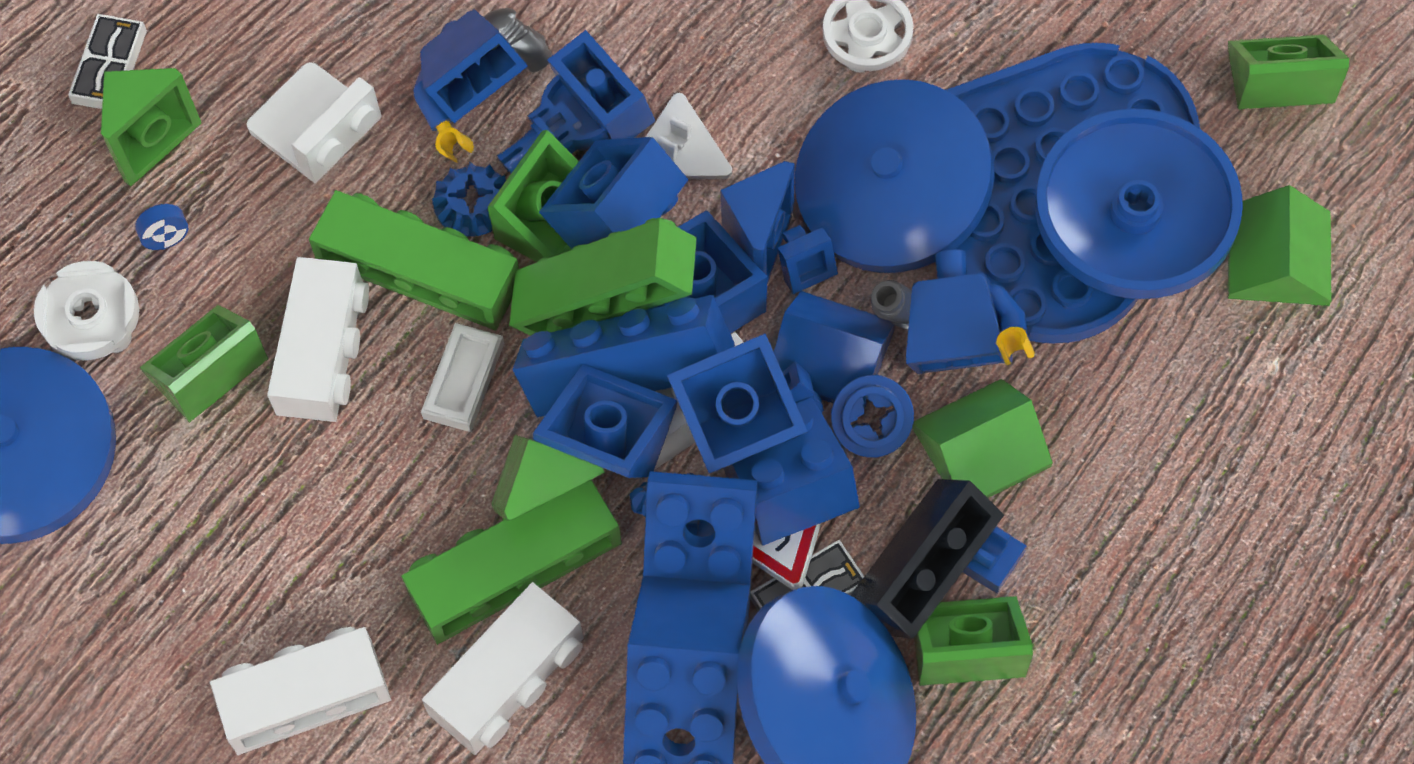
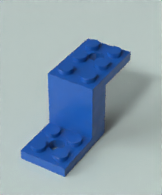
(689, 620)

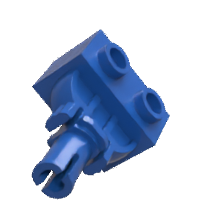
(584, 102)

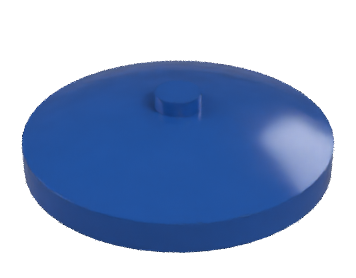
(895, 175)
(1138, 203)
(52, 442)
(824, 683)

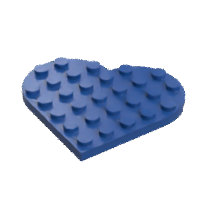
(1023, 117)

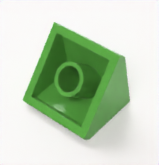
(1286, 71)
(145, 117)
(518, 202)
(1282, 250)
(206, 361)
(986, 439)
(537, 475)
(973, 642)

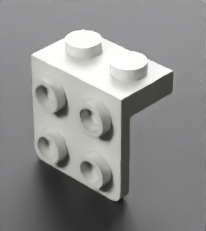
(315, 120)

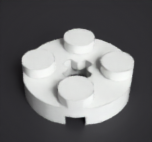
(95, 337)

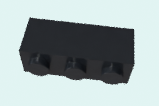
(927, 555)

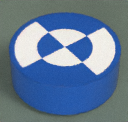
(161, 226)

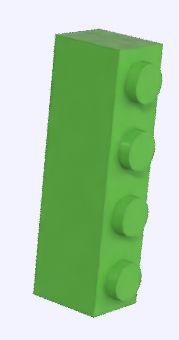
(417, 258)
(605, 278)
(498, 564)

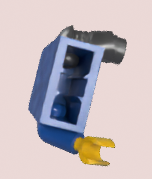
(469, 65)
(954, 318)

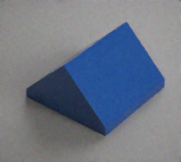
(759, 212)
(831, 342)
(737, 403)
(608, 423)

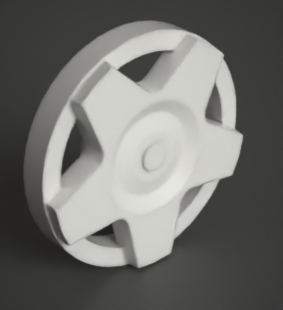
(867, 33)

